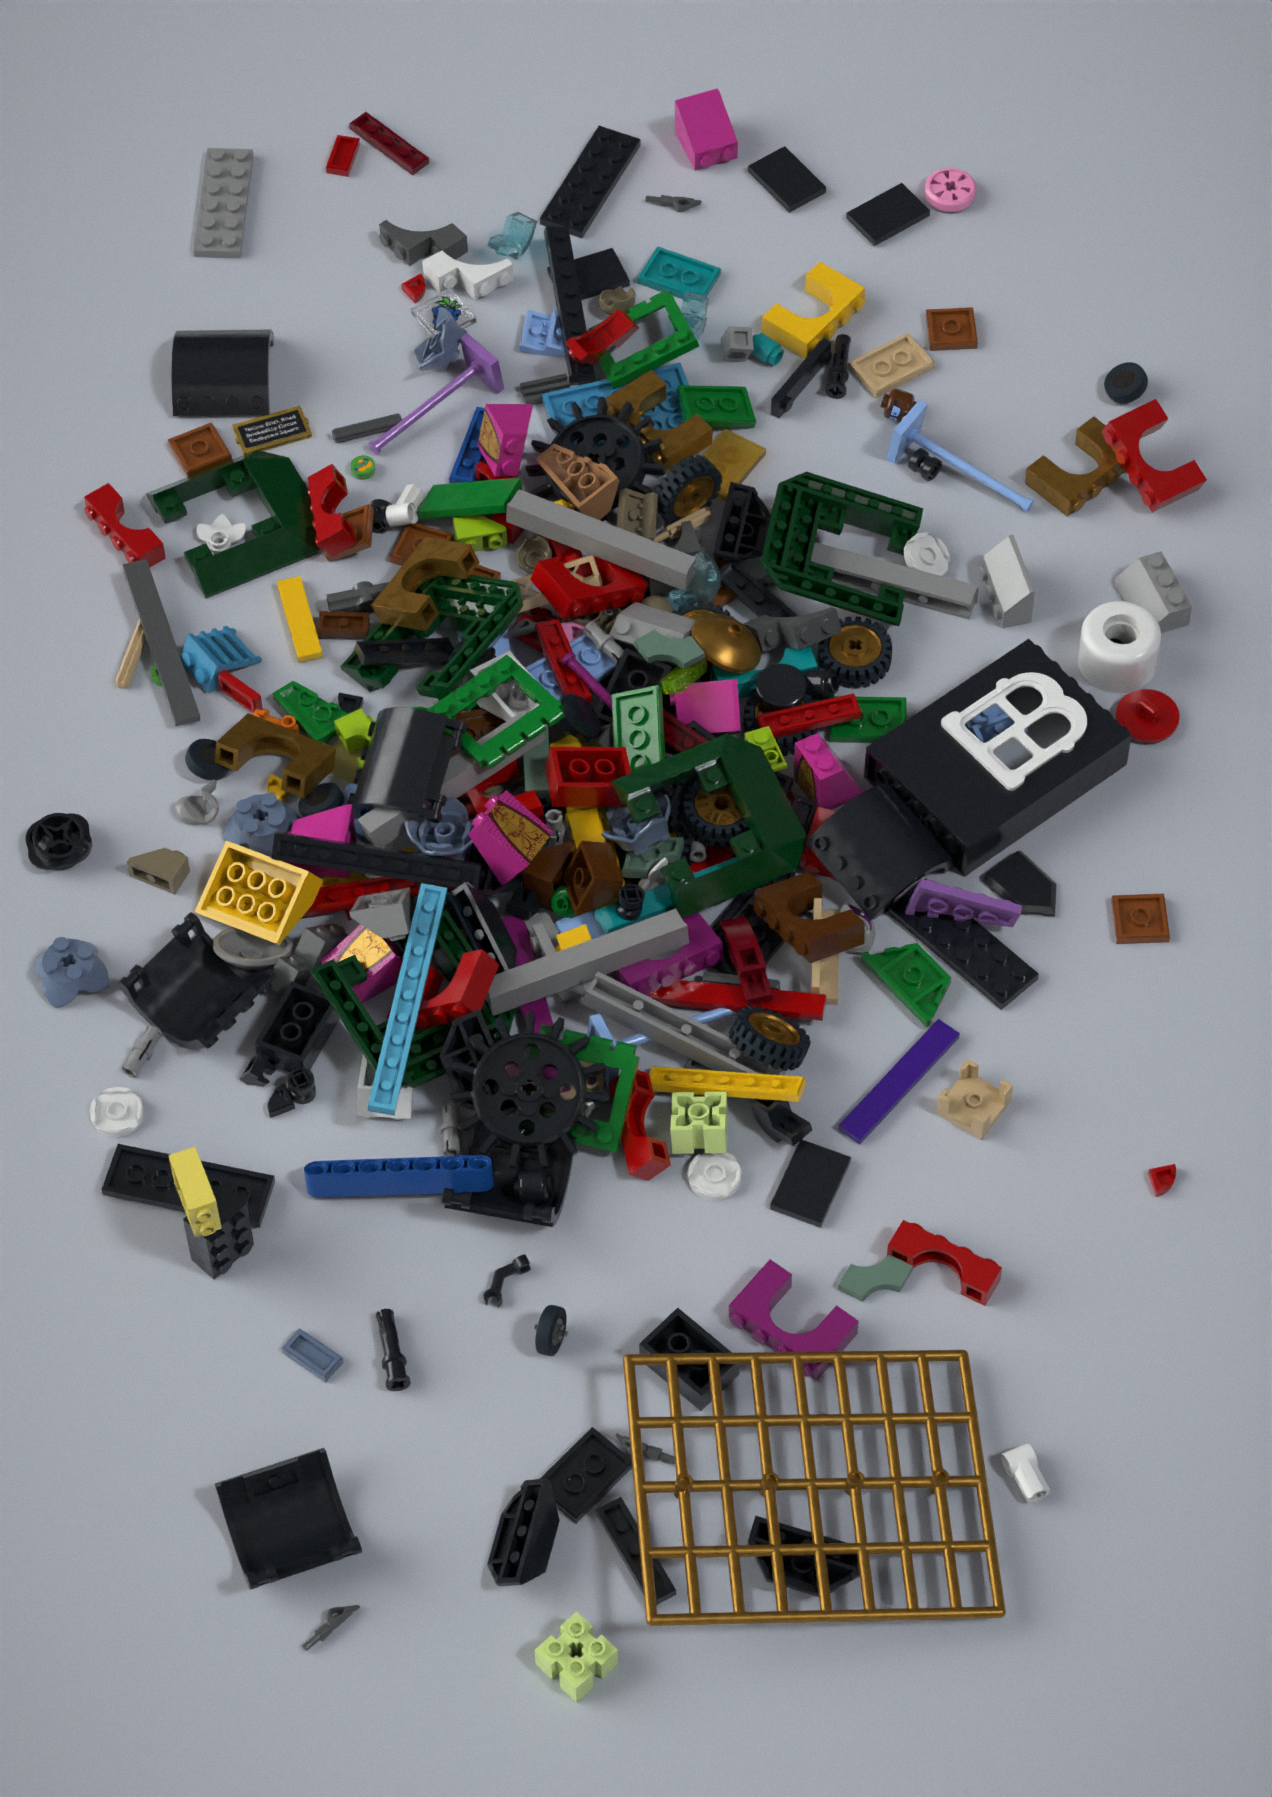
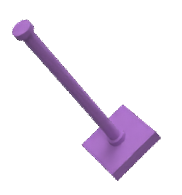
(479, 363)

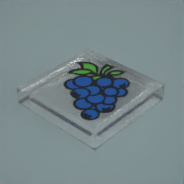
(427, 311)

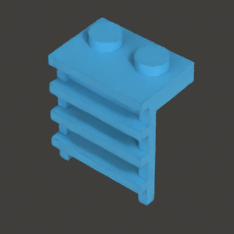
(212, 652)

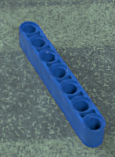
(398, 1176)

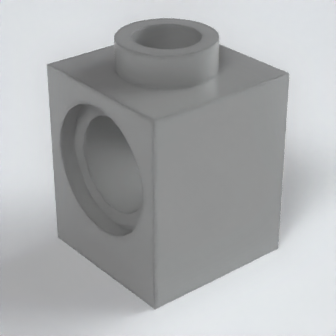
(737, 343)

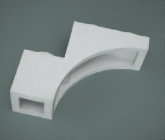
(476, 280)

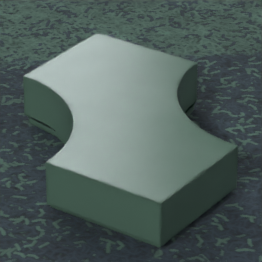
(679, 651)
(640, 865)
(886, 1275)

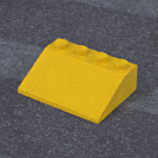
(257, 893)

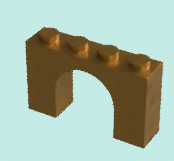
(680, 441)
(1071, 491)
(431, 559)
(257, 736)

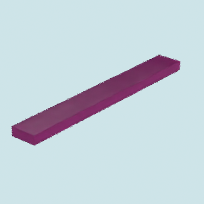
(519, 935)

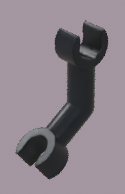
(519, 1265)

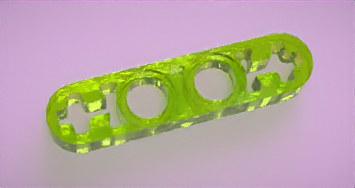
(681, 679)

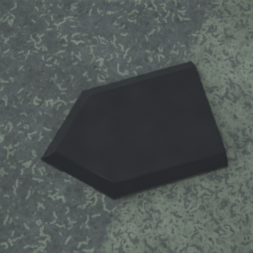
(1023, 884)

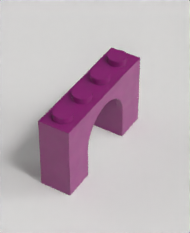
(701, 952)
(752, 1313)

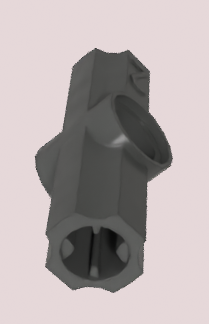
(356, 599)

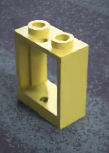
(195, 1192)

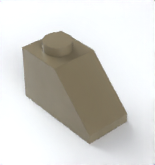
(160, 869)

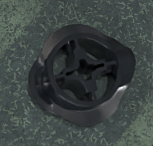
(60, 849)

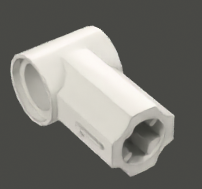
(405, 509)
(1023, 1466)

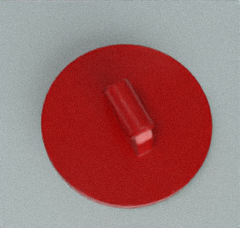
(1148, 715)

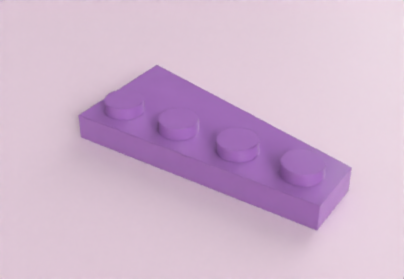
(961, 904)

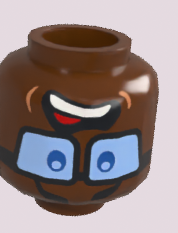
(897, 404)

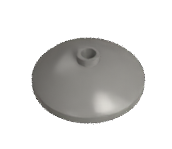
(249, 950)

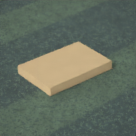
(891, 365)

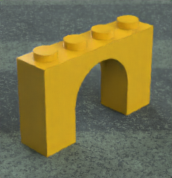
(803, 333)

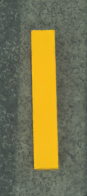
(734, 1083)

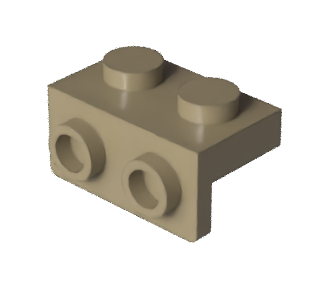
(637, 513)

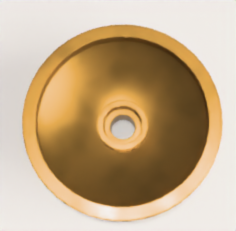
(726, 643)

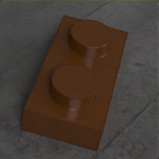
(343, 624)

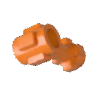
(287, 721)

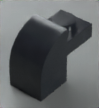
(779, 1120)

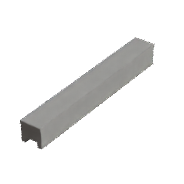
(601, 539)
(920, 586)
(462, 774)
(583, 961)
(669, 1027)

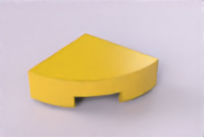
(275, 785)

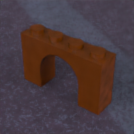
(810, 938)

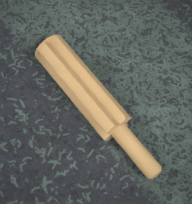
(674, 530)

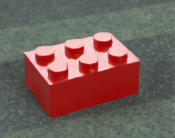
(585, 775)

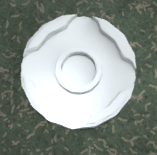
(927, 554)
(117, 1112)
(714, 1175)

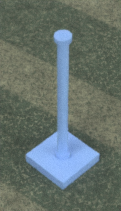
(909, 432)
(598, 1028)

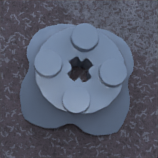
(442, 348)
(258, 820)
(640, 836)
(445, 838)
(83, 972)

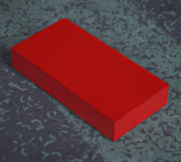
(343, 155)
(239, 691)

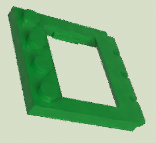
(656, 354)
(511, 738)
(598, 1051)

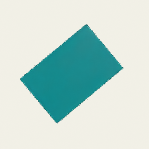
(678, 274)

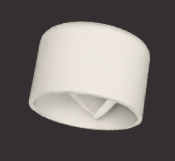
(1114, 665)

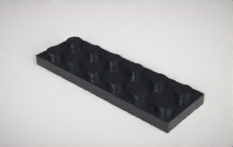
(590, 181)
(970, 952)
(148, 1179)

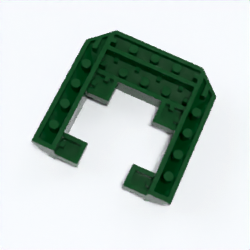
(821, 503)
(279, 539)
(475, 606)
(763, 853)
(423, 1060)

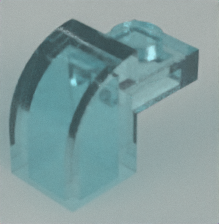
(515, 236)
(694, 310)
(704, 583)

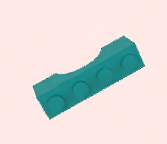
(801, 659)

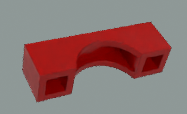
(106, 509)
(332, 529)
(643, 1154)
(917, 1246)

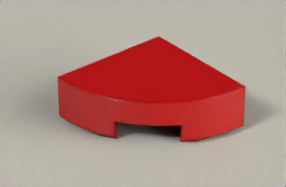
(415, 288)
(1162, 1178)

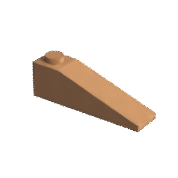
(585, 483)

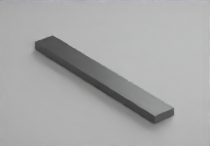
(161, 643)

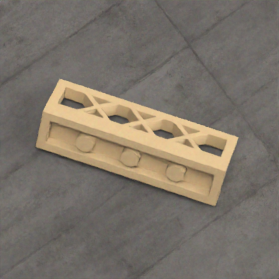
(537, 599)
(825, 971)

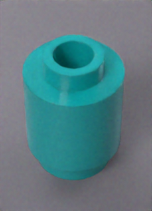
(767, 349)

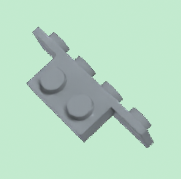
(543, 940)

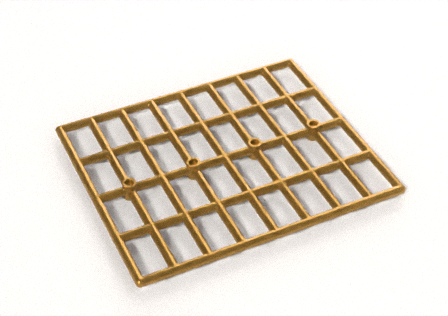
(771, 1483)

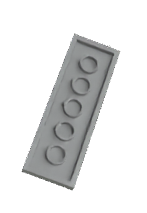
(223, 203)

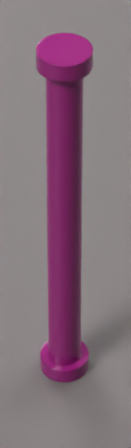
(592, 683)

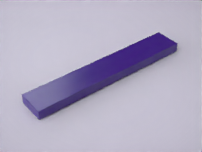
(899, 1081)

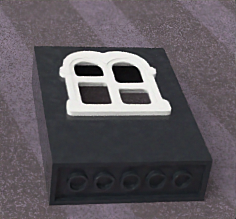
(967, 791)

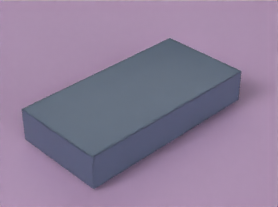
(312, 1355)

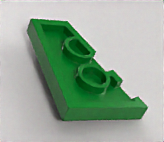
(311, 713)

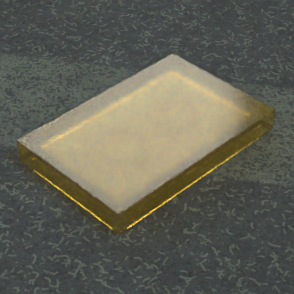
(734, 458)

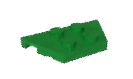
(911, 977)

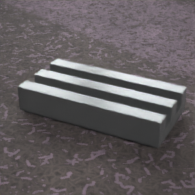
(542, 386)

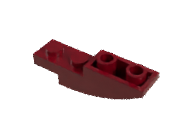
(747, 960)

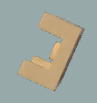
(973, 1101)

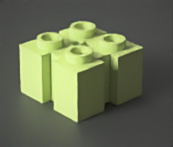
(699, 1122)
(576, 1640)

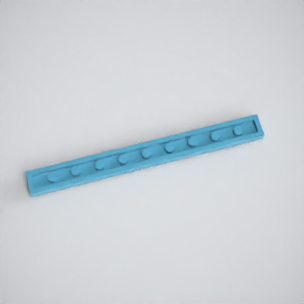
(407, 1000)

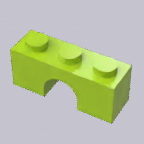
(353, 731)

